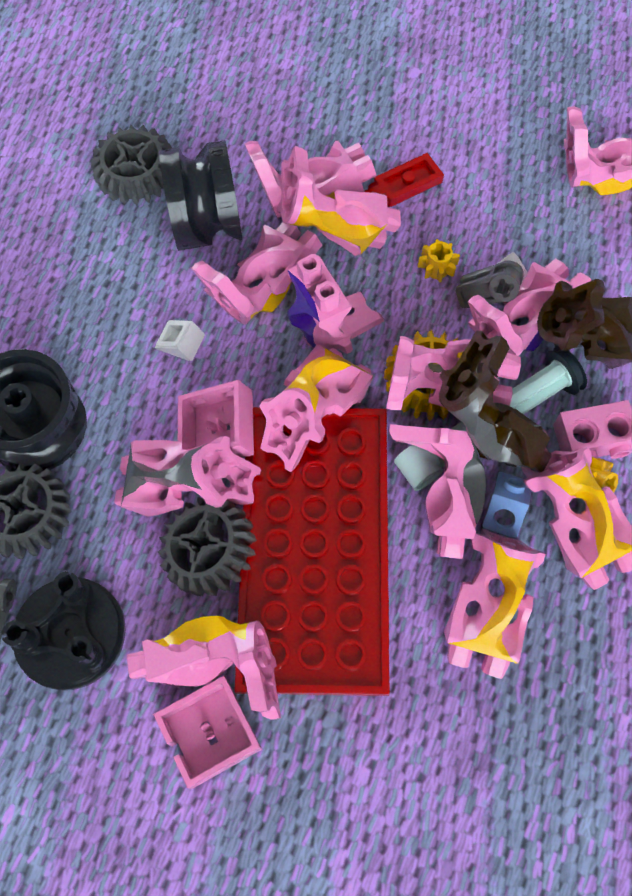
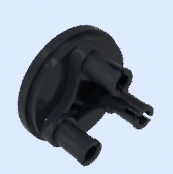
(67, 633)

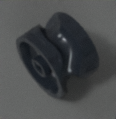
(200, 195)
(38, 411)

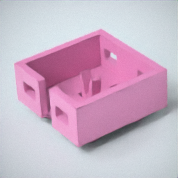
(212, 411)
(184, 725)

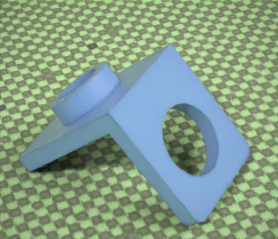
(512, 495)

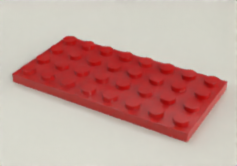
(322, 559)

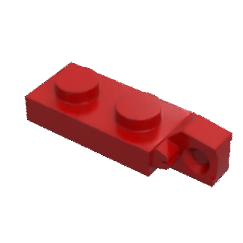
(407, 180)

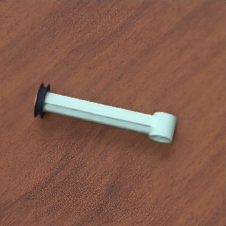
(562, 372)

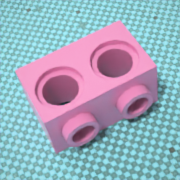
(593, 426)

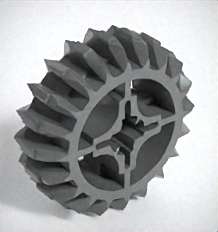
(125, 164)
(26, 485)
(211, 564)

